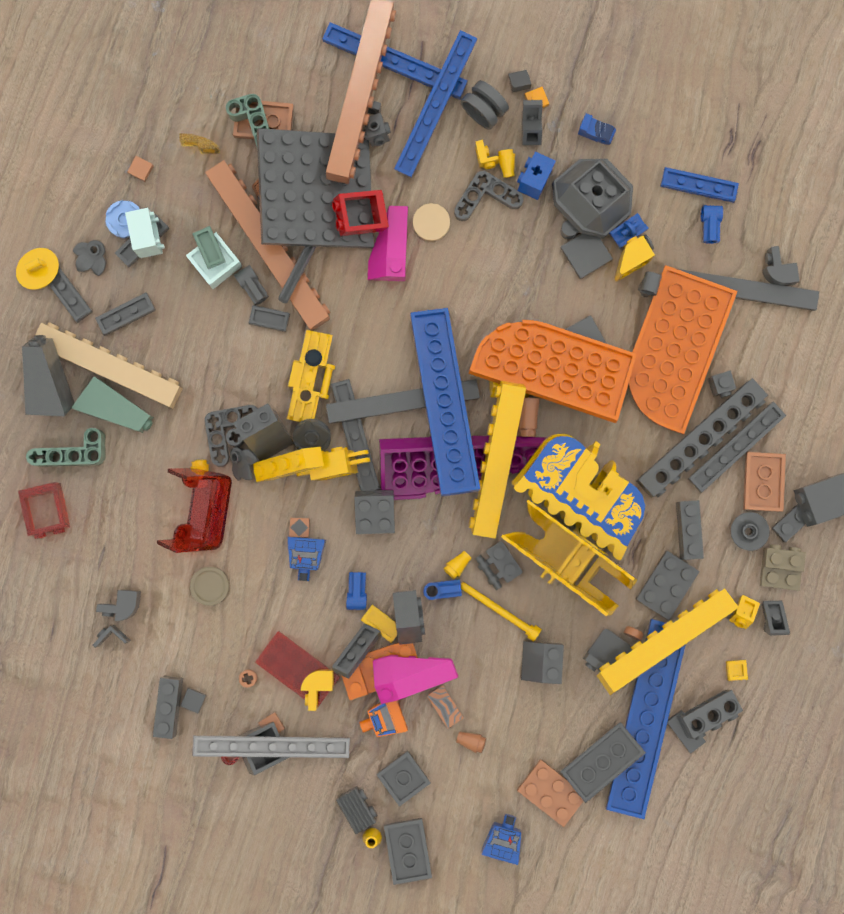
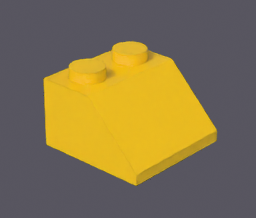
(633, 257)

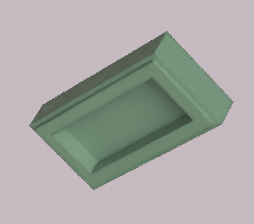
(209, 247)

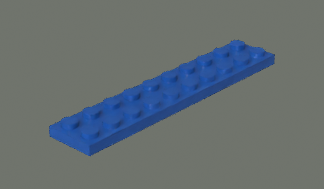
(444, 402)
(647, 724)

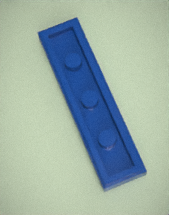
(699, 185)

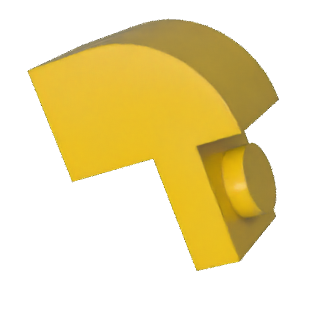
(317, 681)

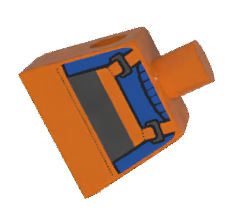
(385, 719)

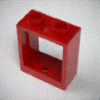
(377, 207)

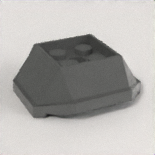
(582, 208)

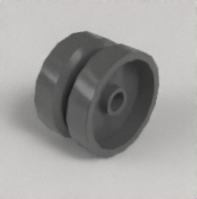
(484, 104)

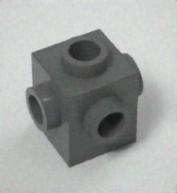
(377, 130)

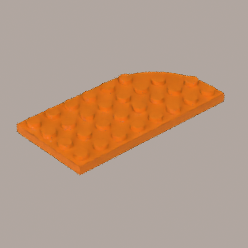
(678, 346)
(557, 366)

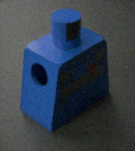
(305, 555)
(503, 841)

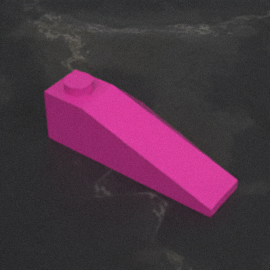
(389, 251)
(404, 676)

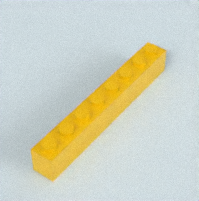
(498, 458)
(667, 641)

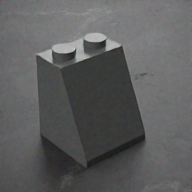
(821, 500)

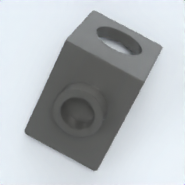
(105, 633)

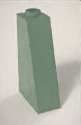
(107, 404)

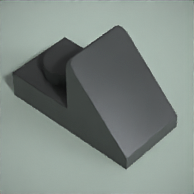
(775, 618)

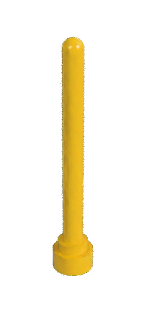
(531, 631)

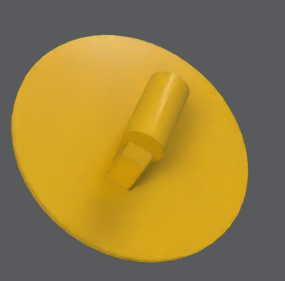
(37, 268)

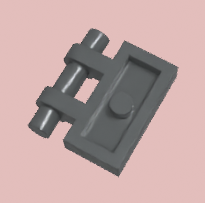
(503, 561)

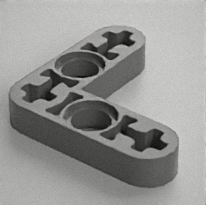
(487, 188)
(223, 423)

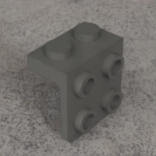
(605, 650)

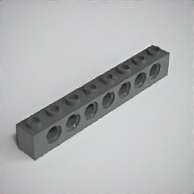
(756, 397)

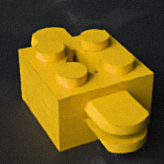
(337, 464)

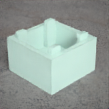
(144, 232)
(219, 273)

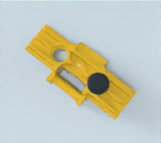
(304, 372)

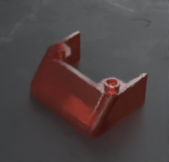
(206, 512)

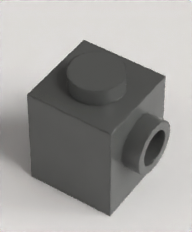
(722, 384)

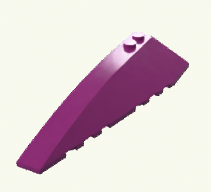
(410, 466)

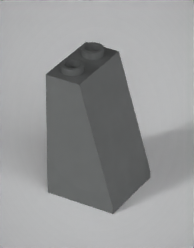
(44, 379)
(264, 432)

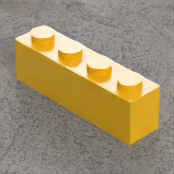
(288, 464)

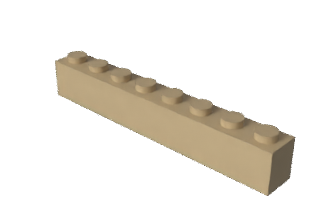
(111, 367)

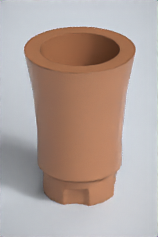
(529, 417)

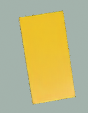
(382, 622)

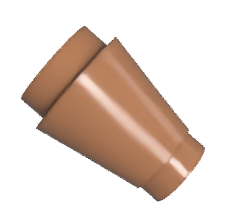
(471, 741)

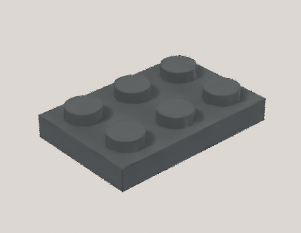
(667, 585)
(407, 851)

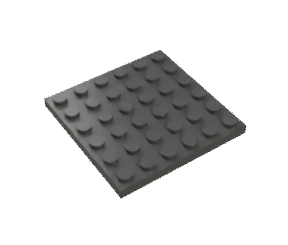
(299, 197)

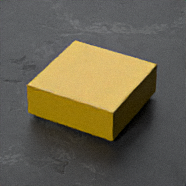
(736, 670)

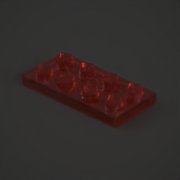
(291, 664)

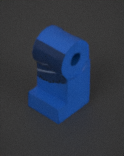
(596, 130)

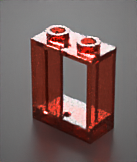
(54, 488)

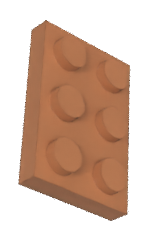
(278, 116)
(764, 481)
(551, 793)

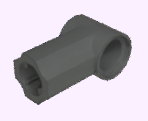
(249, 281)
(650, 284)

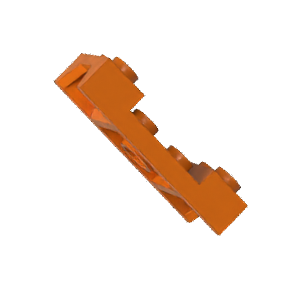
(362, 680)

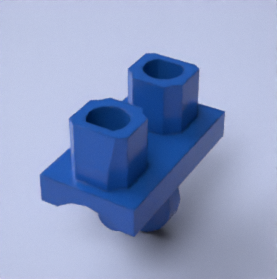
(628, 230)

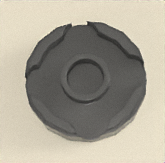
(311, 434)

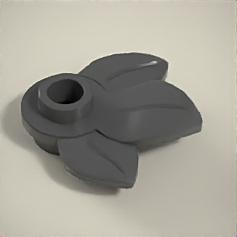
(88, 259)
(241, 462)

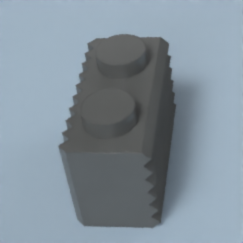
(356, 809)

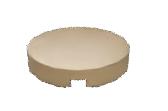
(431, 222)

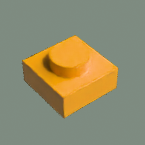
(537, 94)

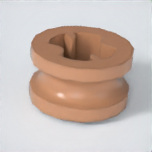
(246, 684)

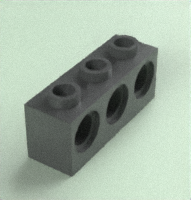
(701, 711)

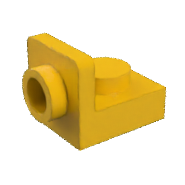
(482, 154)
(746, 613)

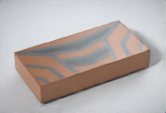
(445, 706)

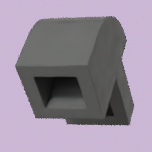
(532, 122)
(776, 272)
(126, 606)

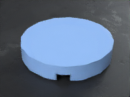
(116, 218)

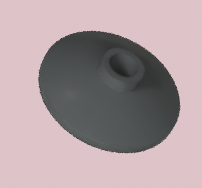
(759, 531)

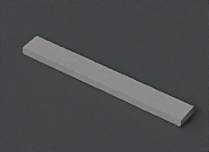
(270, 746)

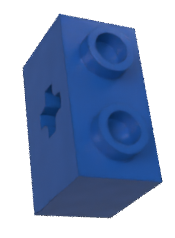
(536, 175)

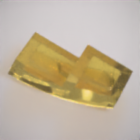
(204, 145)

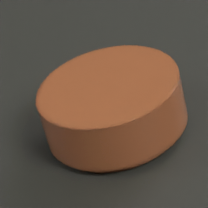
(633, 633)

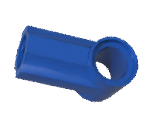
(711, 218)
(445, 589)
(356, 596)

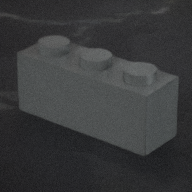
(689, 530)
(168, 707)

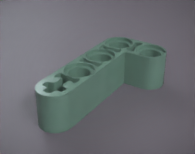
(246, 112)
(67, 452)

